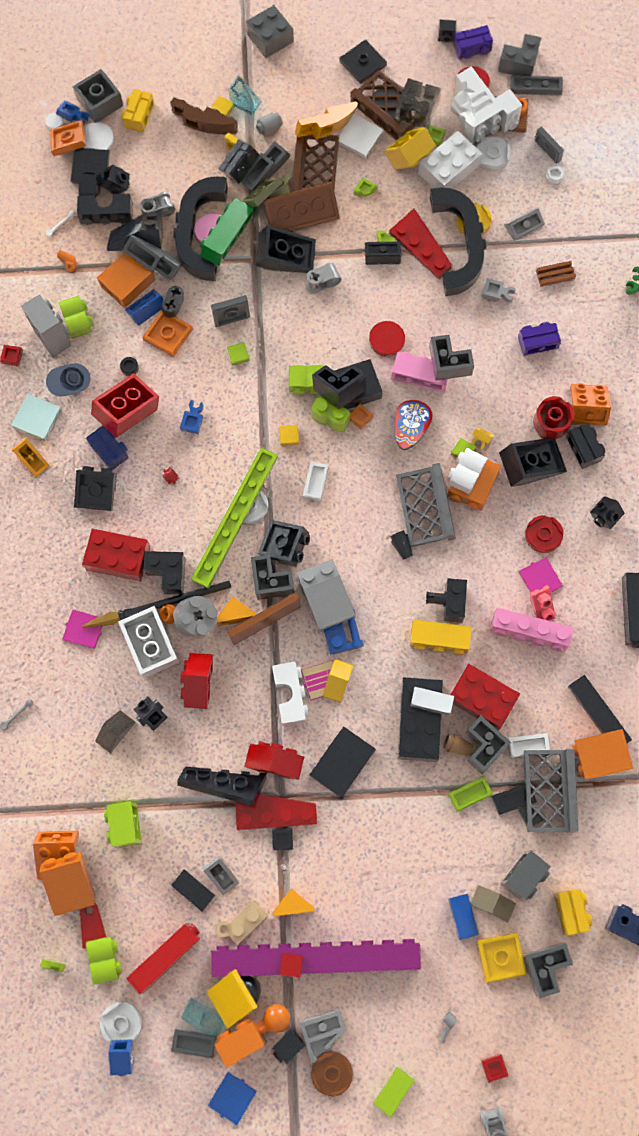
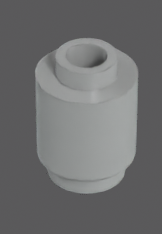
(269, 123)

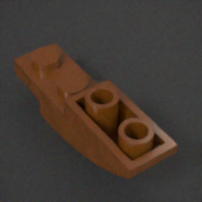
(206, 121)

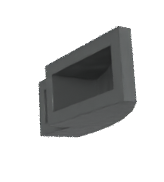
(265, 166)
(152, 257)

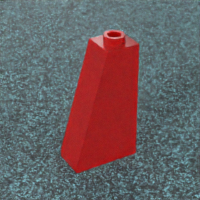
(164, 958)

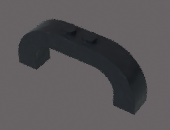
(198, 194)
(456, 202)

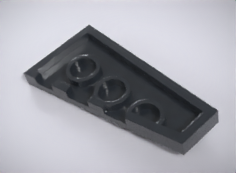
(231, 786)

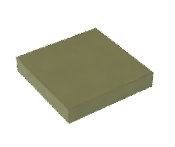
(258, 195)

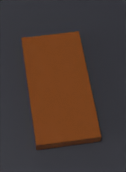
(302, 208)
(264, 619)

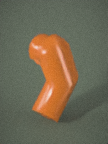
(70, 261)

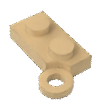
(243, 923)

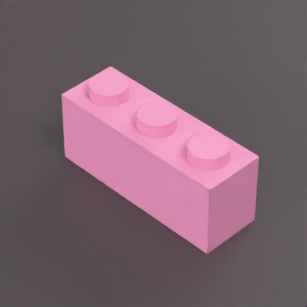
(416, 372)

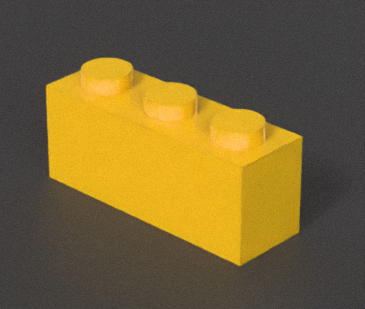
(440, 637)

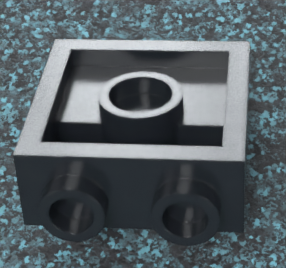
(95, 488)
(284, 542)

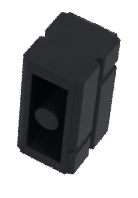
(239, 161)
(585, 445)

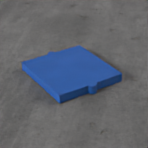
(232, 1098)

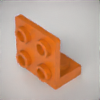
(590, 404)
(53, 845)

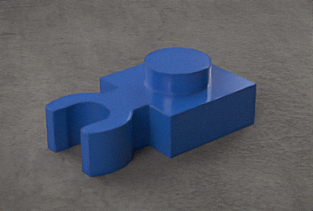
(71, 112)
(192, 420)

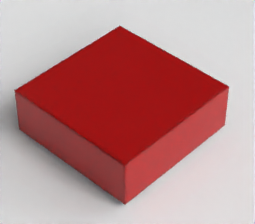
(11, 355)
(291, 965)
(494, 1068)

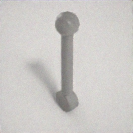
(4, 725)

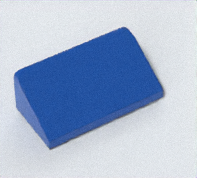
(145, 307)
(463, 916)

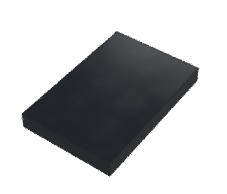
(342, 762)

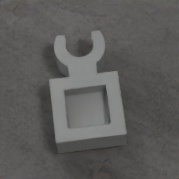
(495, 289)

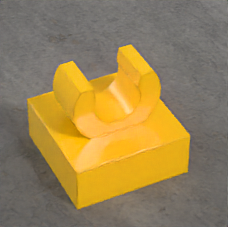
(482, 435)

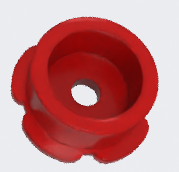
(170, 476)

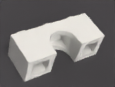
(288, 676)

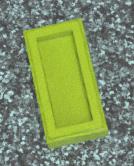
(470, 794)
(393, 1091)

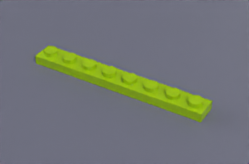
(234, 518)

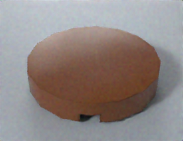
(332, 1073)

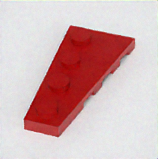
(420, 243)
(274, 812)

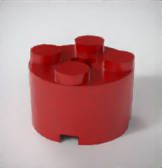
(560, 423)

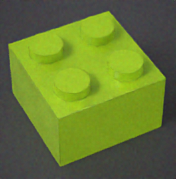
(123, 824)

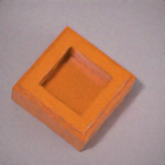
(360, 416)

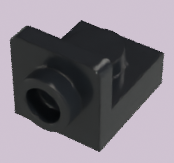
(446, 30)

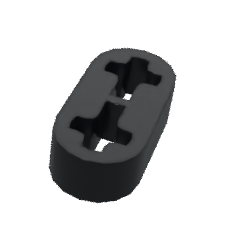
(176, 302)

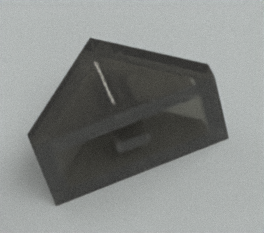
(114, 731)

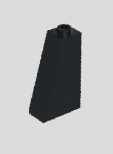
(630, 594)

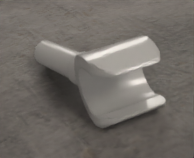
(450, 1021)

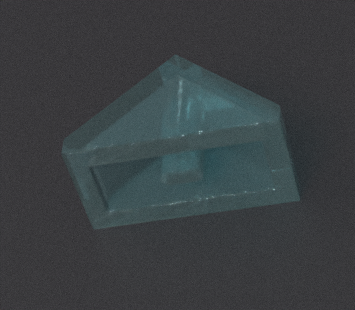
(243, 96)
(203, 1017)

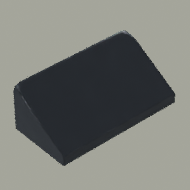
(382, 253)

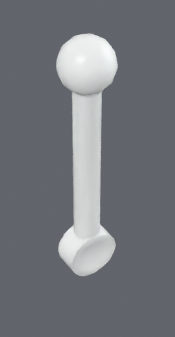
(49, 232)

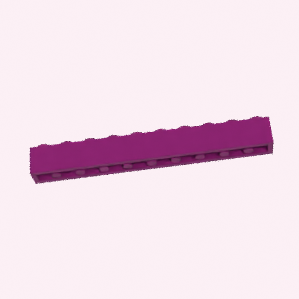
(318, 958)

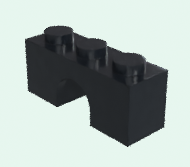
(118, 211)

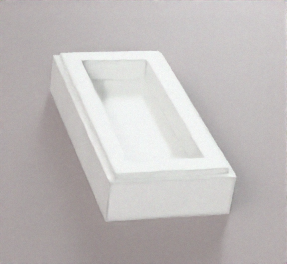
(315, 481)
(529, 742)

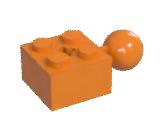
(249, 1034)

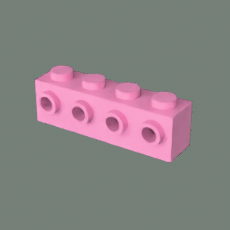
(531, 629)

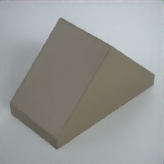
(493, 903)

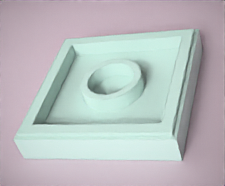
(36, 417)

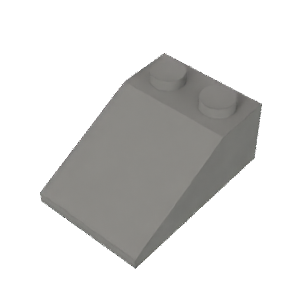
(326, 595)

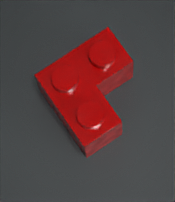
(196, 680)
(274, 760)

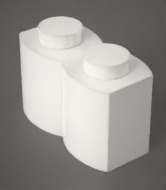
(467, 471)

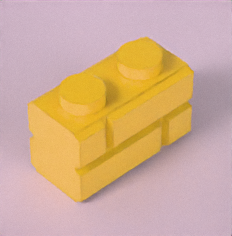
(138, 110)
(573, 912)

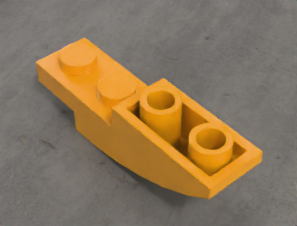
(330, 122)

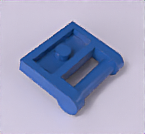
(337, 640)

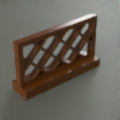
(376, 112)
(300, 161)

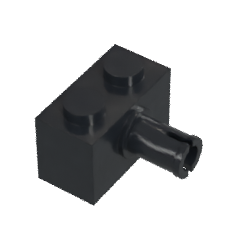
(452, 599)

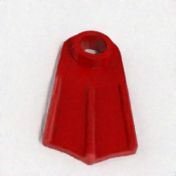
(91, 925)

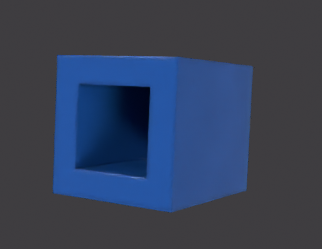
(121, 1057)

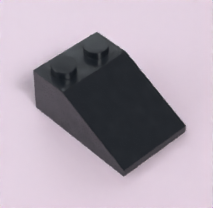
(146, 227)
(285, 250)
(532, 461)

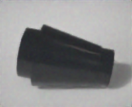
(402, 544)

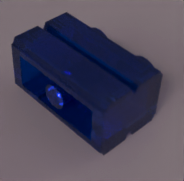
(107, 447)

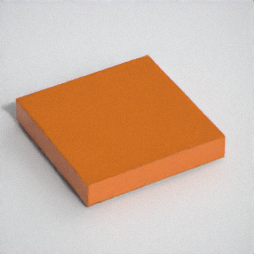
(67, 138)
(167, 333)

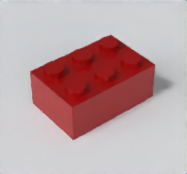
(124, 405)
(115, 554)
(484, 696)

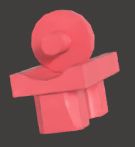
(543, 604)

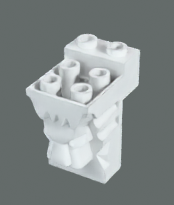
(480, 110)

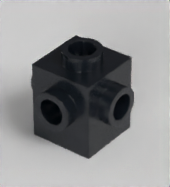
(115, 179)
(607, 512)
(150, 713)

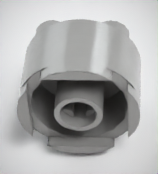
(205, 613)

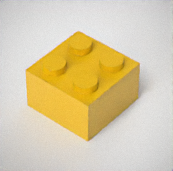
(410, 148)

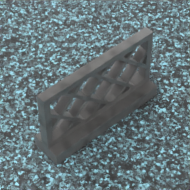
(440, 498)
(568, 787)

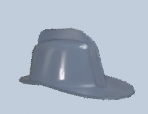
(68, 379)

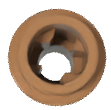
(458, 745)

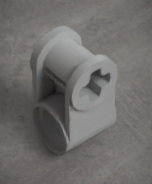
(158, 204)
(323, 277)
(496, 1125)

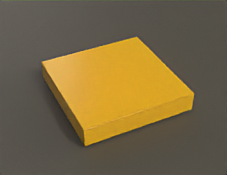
(501, 957)
(231, 999)

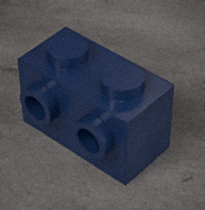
(624, 923)

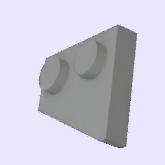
(321, 1032)

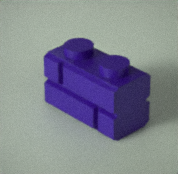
(473, 42)
(539, 338)

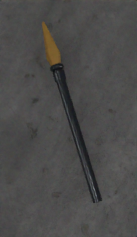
(113, 617)

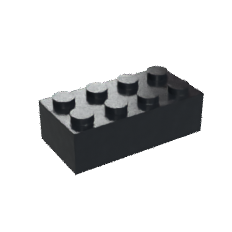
(418, 728)

